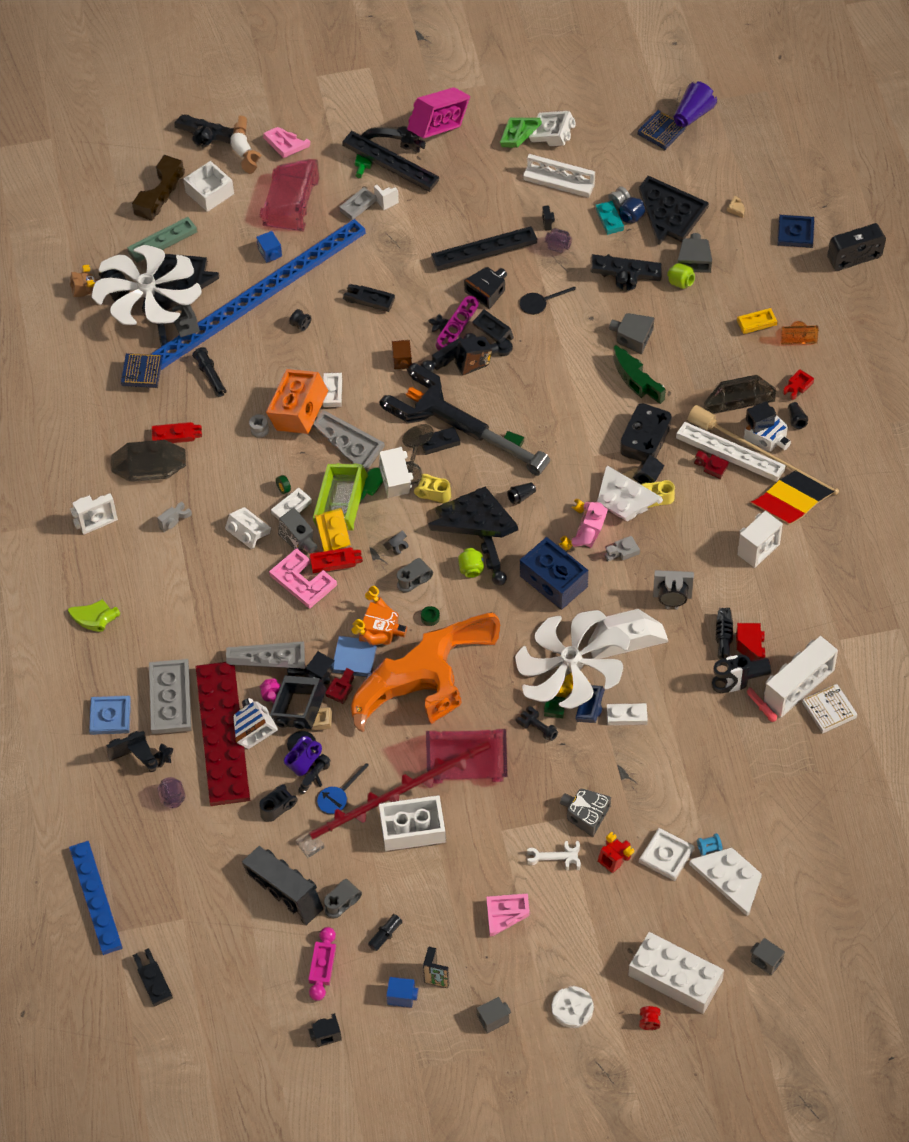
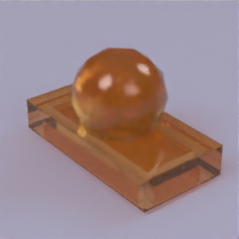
(799, 334)

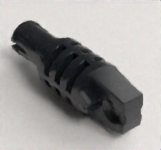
(724, 632)

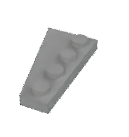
(349, 440)
(270, 655)

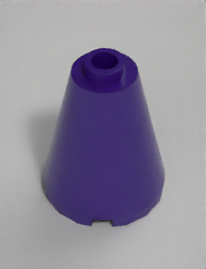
(694, 103)

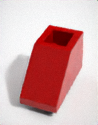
(750, 639)

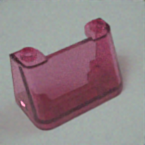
(290, 194)
(450, 744)

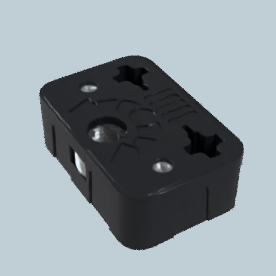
(856, 247)
(645, 432)

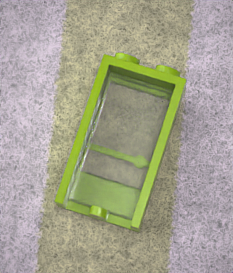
(343, 490)

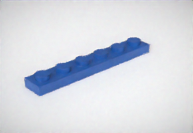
(95, 898)

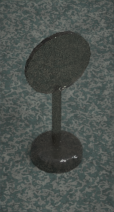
(413, 438)

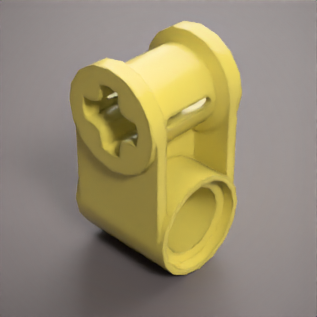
(659, 488)
(433, 489)

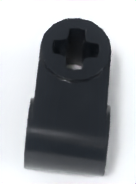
(279, 800)

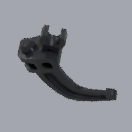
(408, 138)

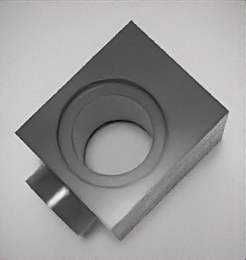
(767, 956)

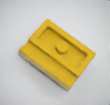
(332, 530)

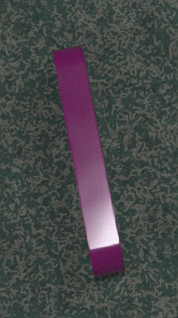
(456, 323)

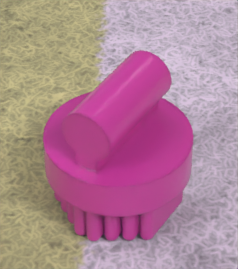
(270, 690)

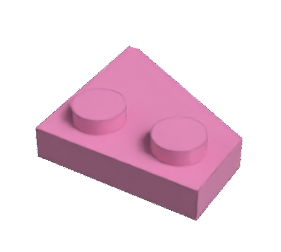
(285, 142)
(506, 911)

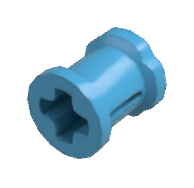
(715, 839)

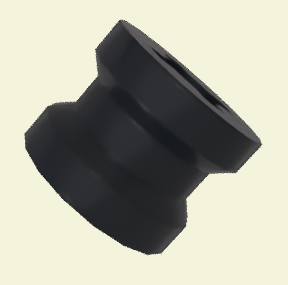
(300, 320)

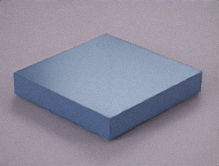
(354, 655)
(110, 715)

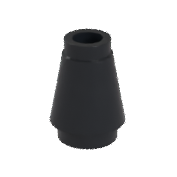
(798, 418)
(520, 492)

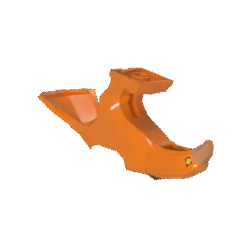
(424, 669)

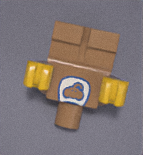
(82, 283)

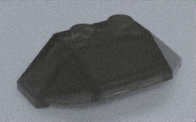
(739, 394)
(148, 460)

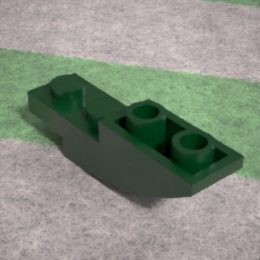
(632, 374)

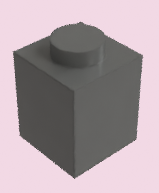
(493, 1014)

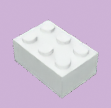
(412, 823)

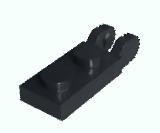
(369, 297)
(153, 979)

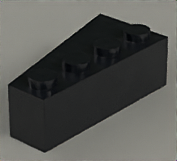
(284, 883)

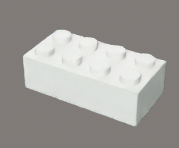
(800, 676)
(676, 972)

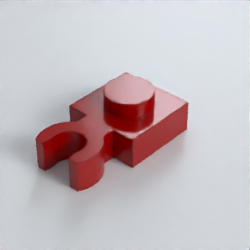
(798, 382)

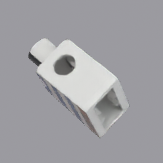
(770, 437)
(253, 723)

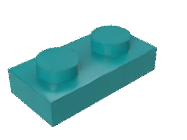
(609, 217)

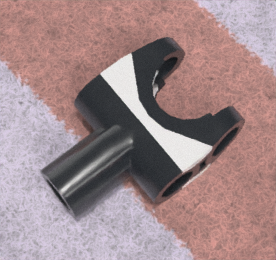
(738, 672)

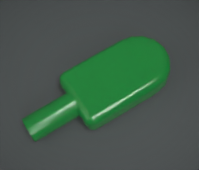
(361, 163)
(372, 482)

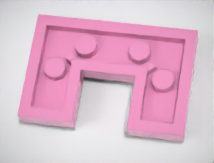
(288, 576)

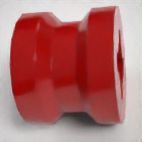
(650, 1018)

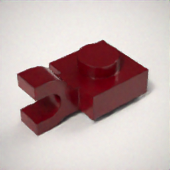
(713, 466)
(341, 688)

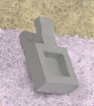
(170, 517)
(624, 548)

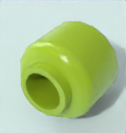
(681, 276)
(471, 563)

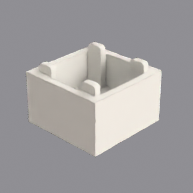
(208, 186)
(395, 472)
(759, 538)

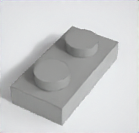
(358, 203)

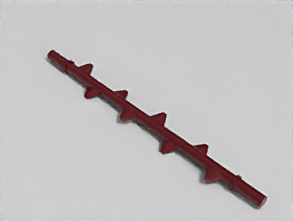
(392, 796)

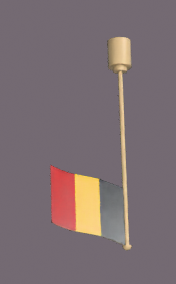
(790, 496)

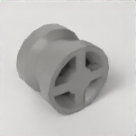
(619, 196)
(256, 429)

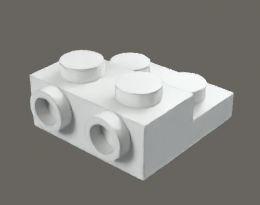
(554, 128)
(93, 514)

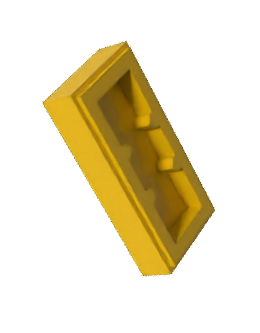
(757, 321)

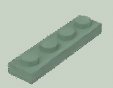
(165, 237)

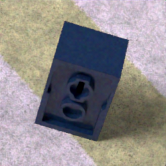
(554, 573)

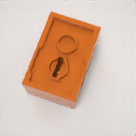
(297, 401)

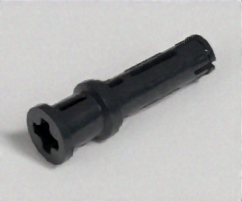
(207, 366)

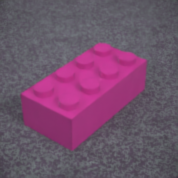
(438, 112)

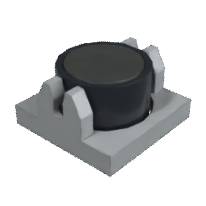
(673, 587)

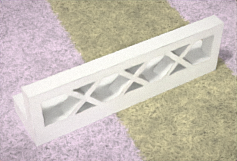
(559, 178)

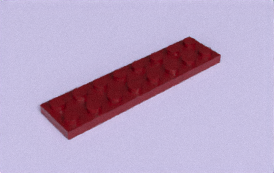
(223, 755)

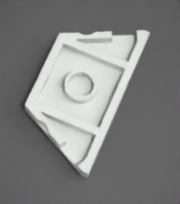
(624, 495)
(730, 876)

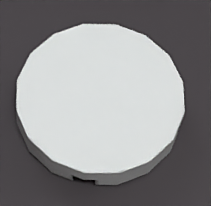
(572, 1007)

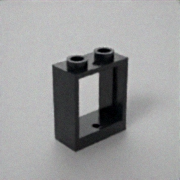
(298, 685)

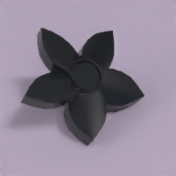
(438, 323)
(164, 755)

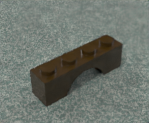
(149, 203)

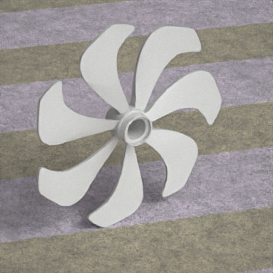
(145, 286)
(571, 659)

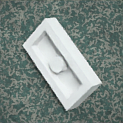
(334, 384)
(296, 499)
(627, 714)

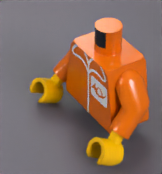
(379, 622)

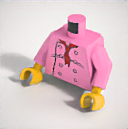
(589, 526)

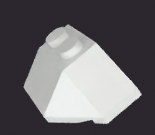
(640, 628)

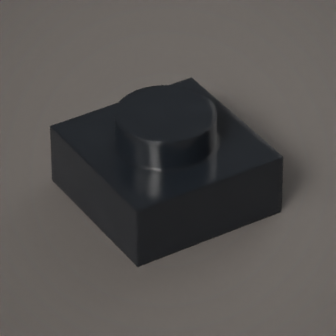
(547, 217)

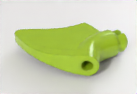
(94, 616)

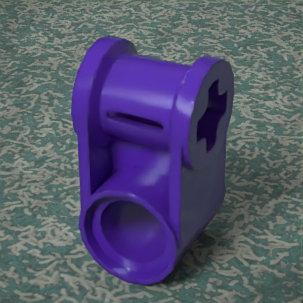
(301, 756)

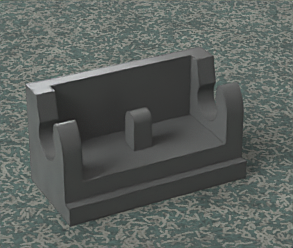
(187, 321)

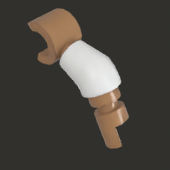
(242, 148)

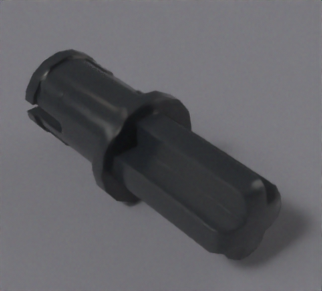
(385, 932)

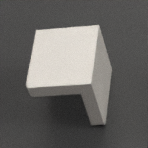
(386, 197)

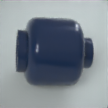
(632, 210)

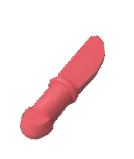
(762, 706)

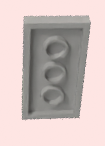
(170, 696)

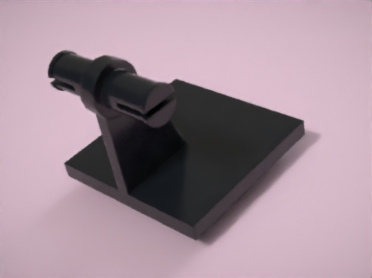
(135, 744)

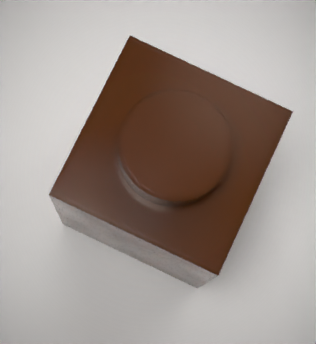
(401, 354)

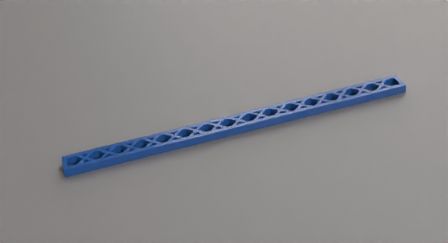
(267, 292)

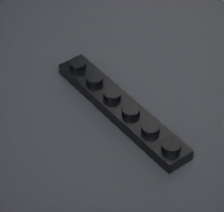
(390, 161)
(484, 248)

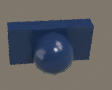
(592, 708)

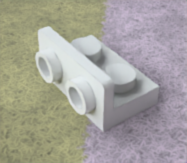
(246, 527)

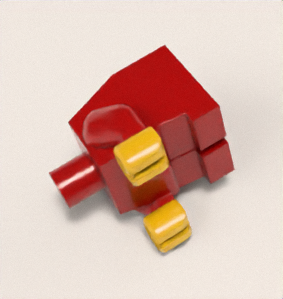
(614, 853)

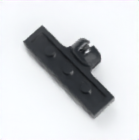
(204, 131)
(626, 270)

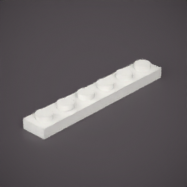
(730, 451)

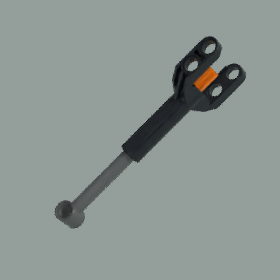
(433, 404)

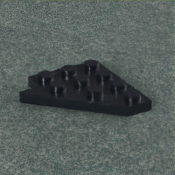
(670, 209)
(199, 276)
(474, 515)

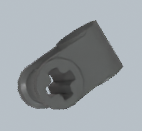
(413, 575)
(341, 898)

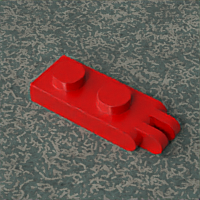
(177, 432)
(335, 559)

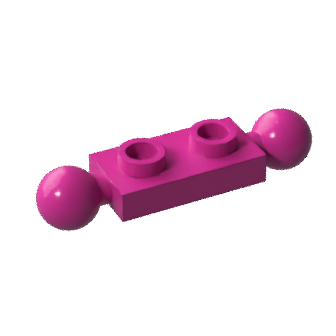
(322, 963)

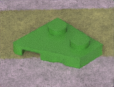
(518, 131)

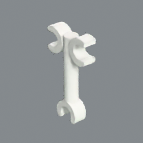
(569, 855)

